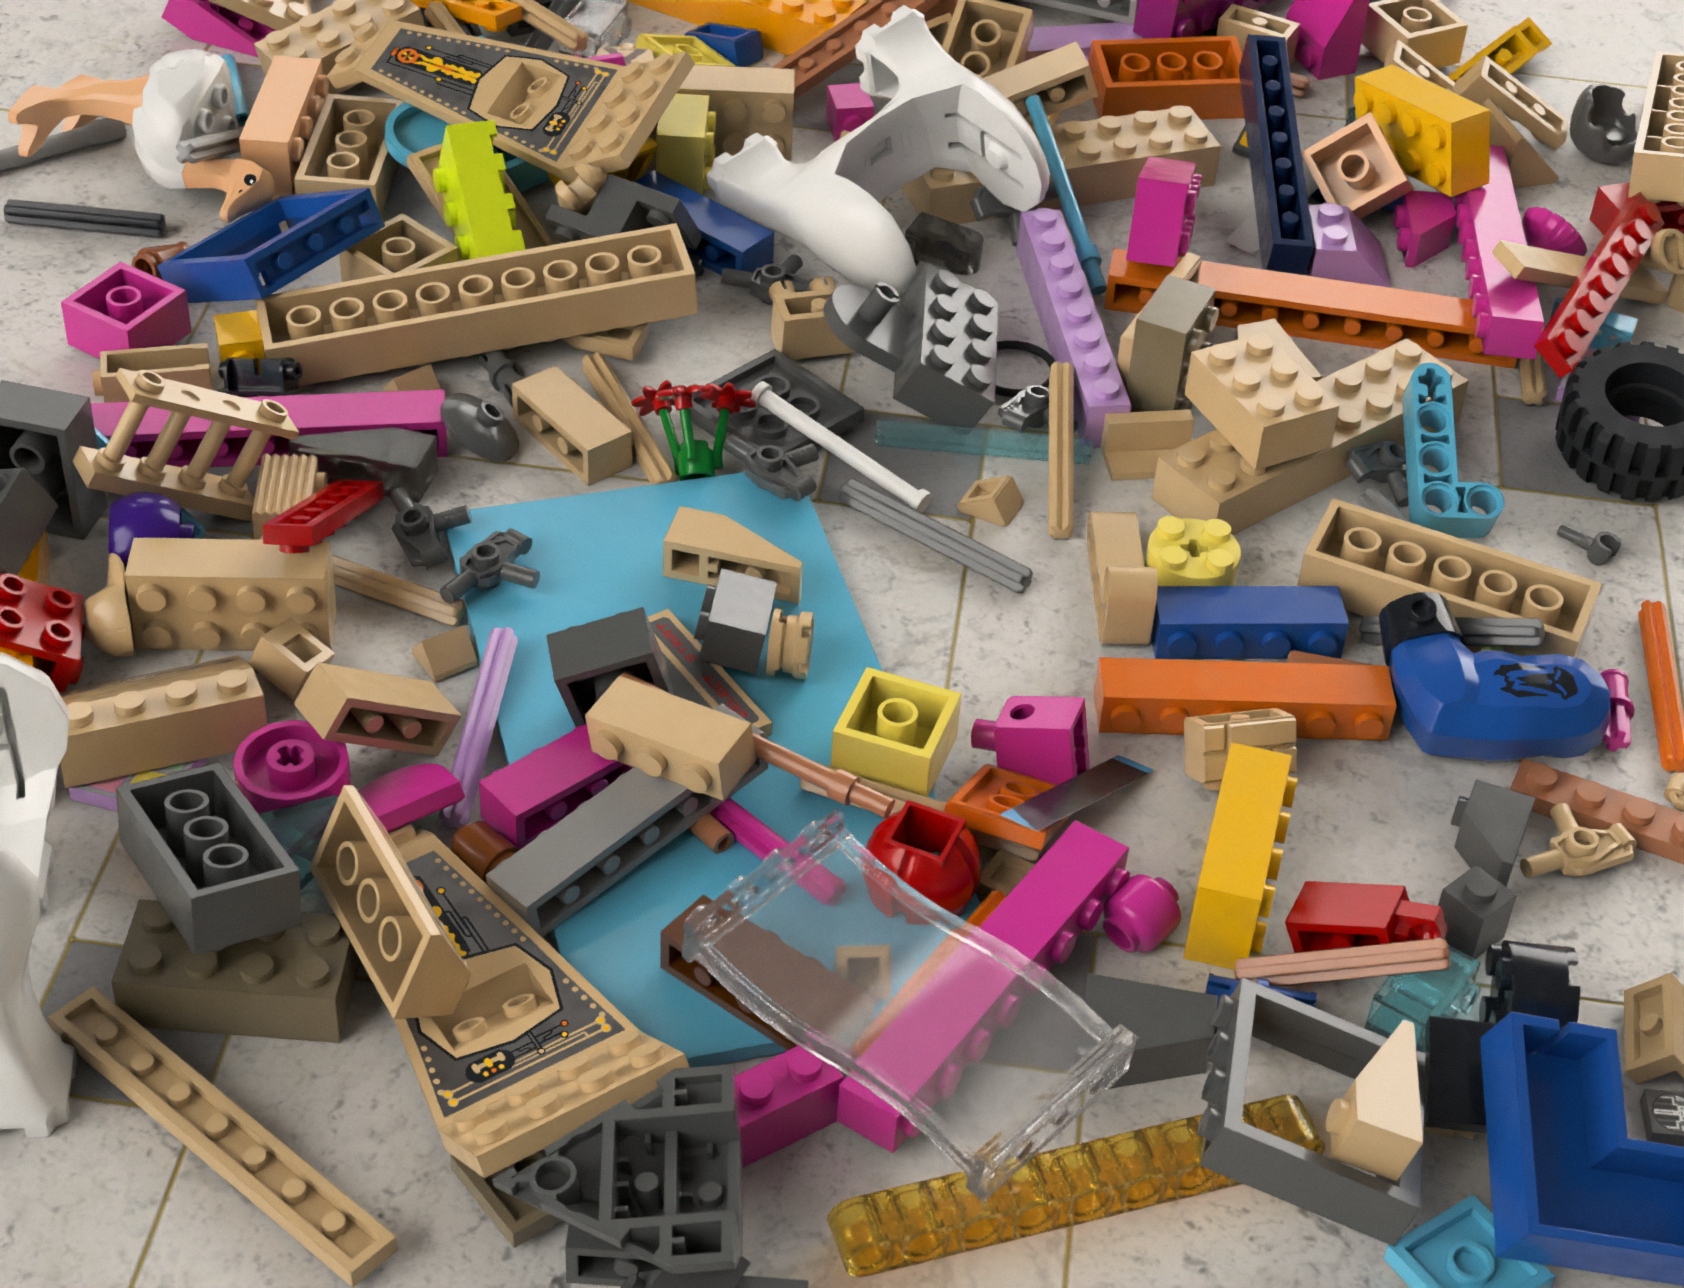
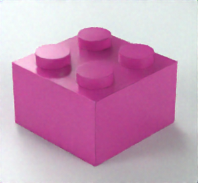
(125, 312)

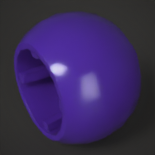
(144, 517)

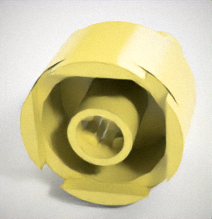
(1193, 552)

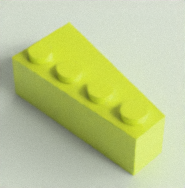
(474, 192)

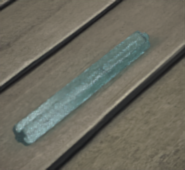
(973, 441)

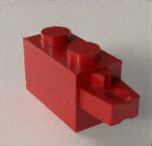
(1359, 915)

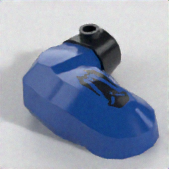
(1486, 701)

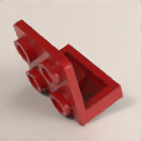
(43, 624)

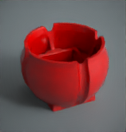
(906, 847)

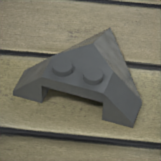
(652, 1174)

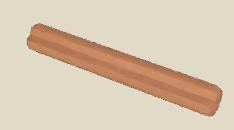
(1347, 963)

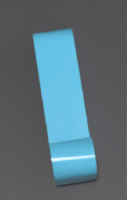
(1439, 450)

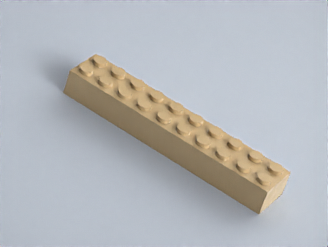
(480, 304)

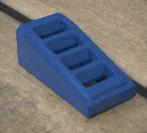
(735, 43)

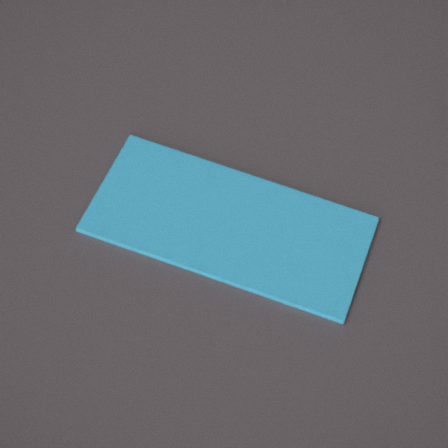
(604, 559)

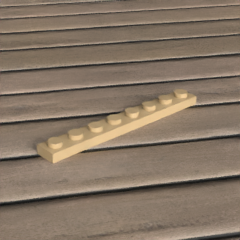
(225, 1137)

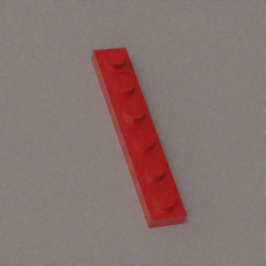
(321, 514)

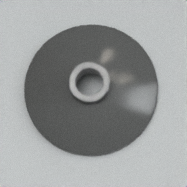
(479, 427)

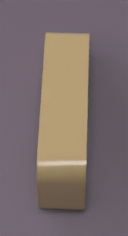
(1120, 582)

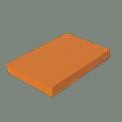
(994, 792)

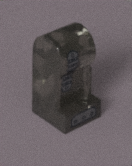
(945, 244)

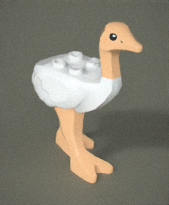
(177, 101)

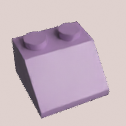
(1344, 247)

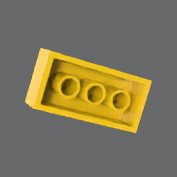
(1431, 129)
(1241, 857)

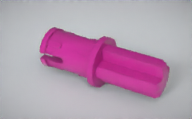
(1621, 710)

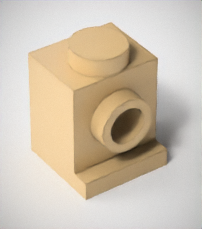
(289, 656)

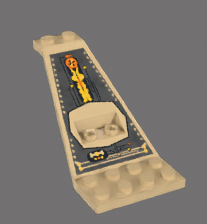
(543, 102)
(530, 1036)

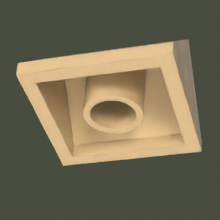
(1524, 162)

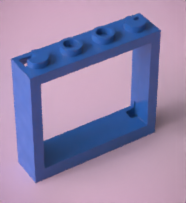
(230, 260)

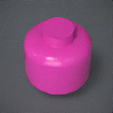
(1141, 914)

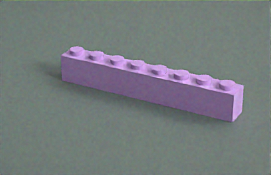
(1070, 319)

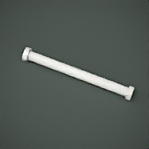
(915, 498)

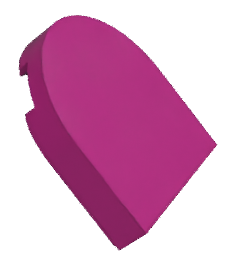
(411, 794)

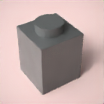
(1476, 911)

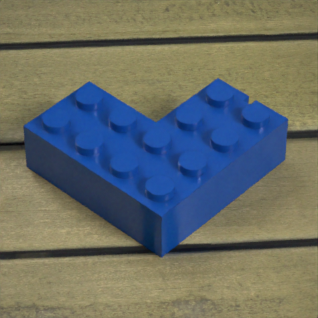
(1561, 1158)

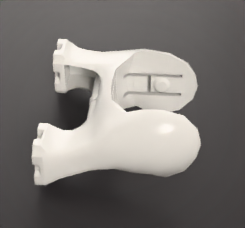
(934, 119)
(33, 741)

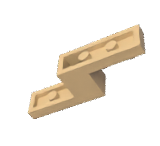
(1492, 82)

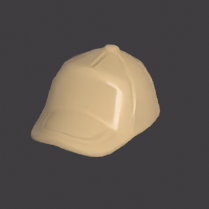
(108, 614)

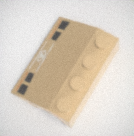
(160, 719)

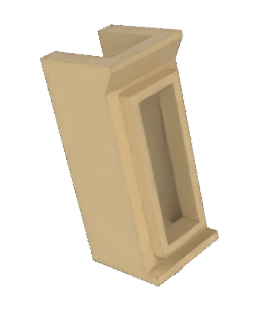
(178, 363)

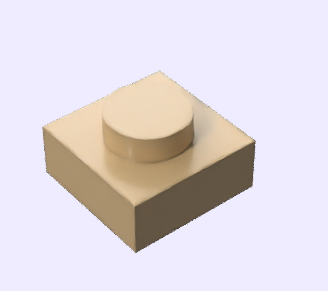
(1002, 873)

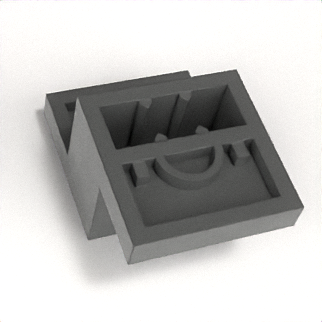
(623, 208)

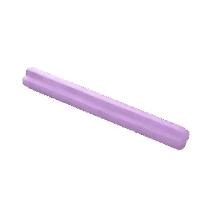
(480, 723)

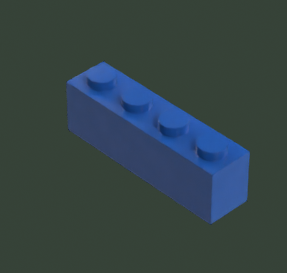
(727, 236)
(1248, 622)

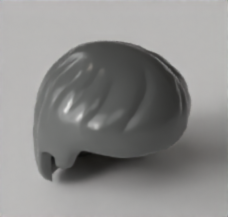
(1602, 126)

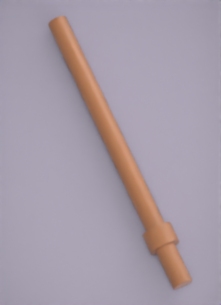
(840, 785)

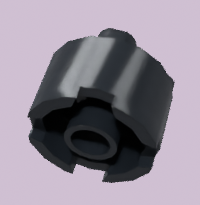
(1530, 982)

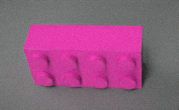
(1163, 211)

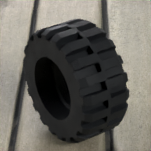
(1612, 448)

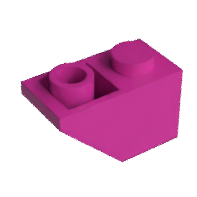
(1424, 225)

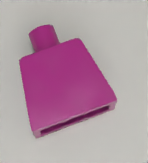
(1038, 737)

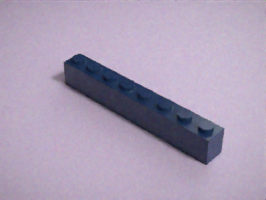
(1275, 156)

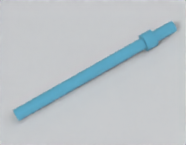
(1086, 251)

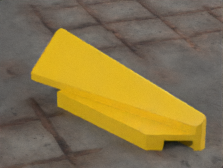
(1511, 49)

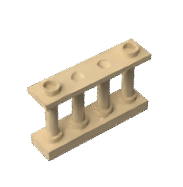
(190, 485)

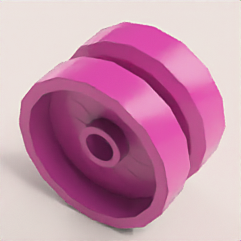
(289, 766)

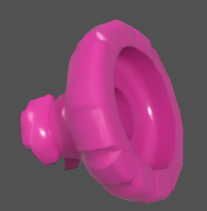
(1551, 232)

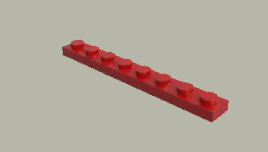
(1599, 285)

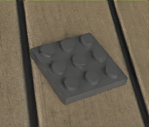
(793, 385)

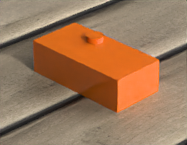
(1166, 74)

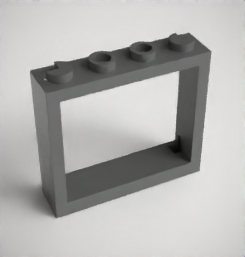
(1277, 1165)

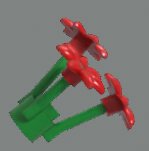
(694, 457)

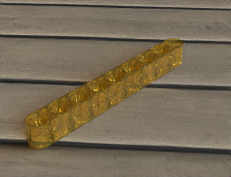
(1048, 1193)

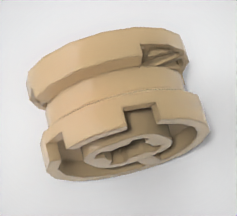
(790, 643)

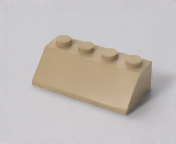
(387, 914)

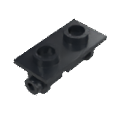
(277, 378)

